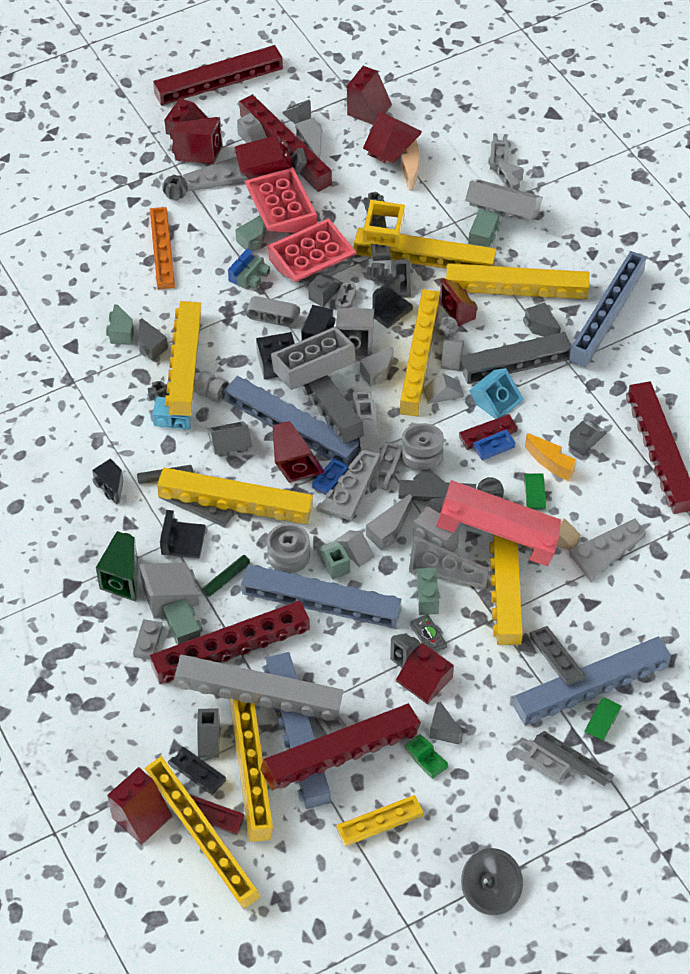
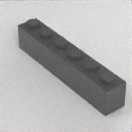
(516, 356)
(334, 408)

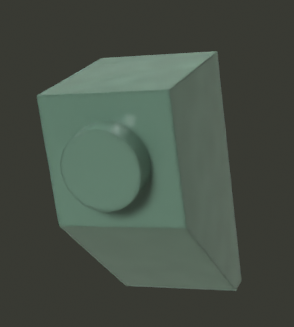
(251, 234)

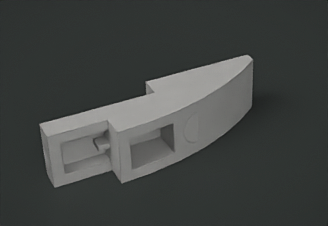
(365, 409)

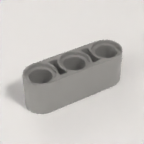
(273, 311)

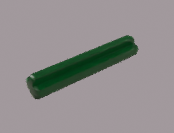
(226, 575)

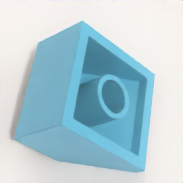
(496, 393)

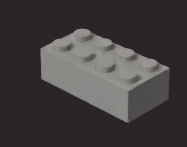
(504, 199)
(313, 358)

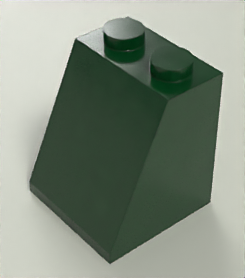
(119, 567)

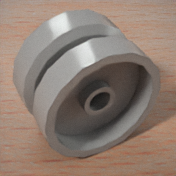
(422, 446)
(288, 548)

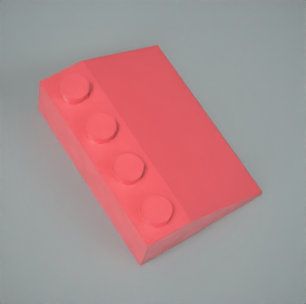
(282, 201)
(310, 251)

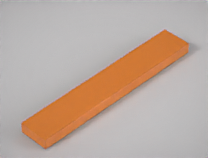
(162, 248)

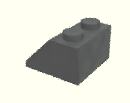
(230, 438)

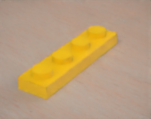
(379, 820)

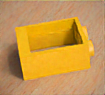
(390, 237)

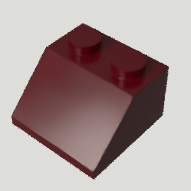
(182, 111)
(457, 302)
(425, 673)

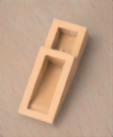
(410, 164)

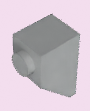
(250, 129)
(377, 366)

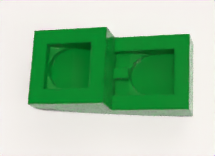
(535, 490)
(603, 719)
(424, 755)

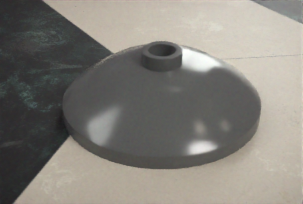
(503, 879)

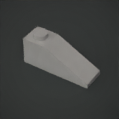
(310, 134)
(386, 527)

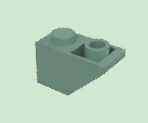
(121, 327)
(334, 559)

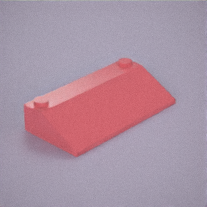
(501, 519)

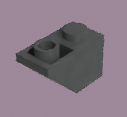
(208, 733)

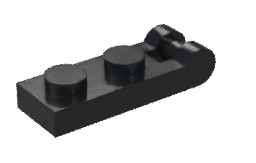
(197, 770)

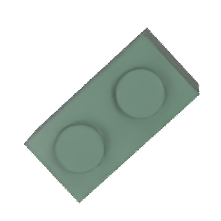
(484, 228)
(427, 591)
(182, 621)

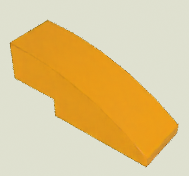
(550, 456)

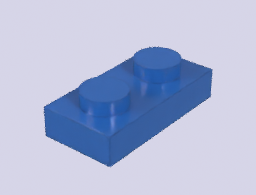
(494, 445)
(330, 477)

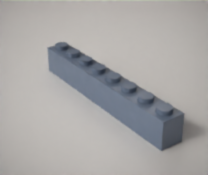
(607, 309)
(273, 411)
(322, 596)
(599, 678)
(297, 728)

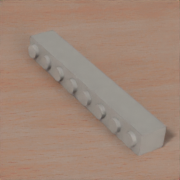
(258, 688)

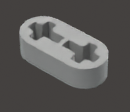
(342, 296)

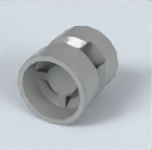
(210, 386)

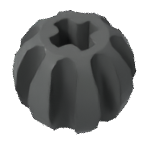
(175, 187)
(491, 486)

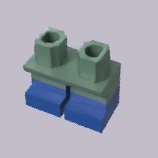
(247, 269)

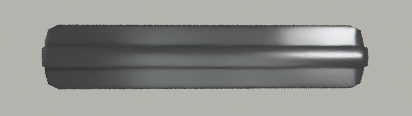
(153, 476)

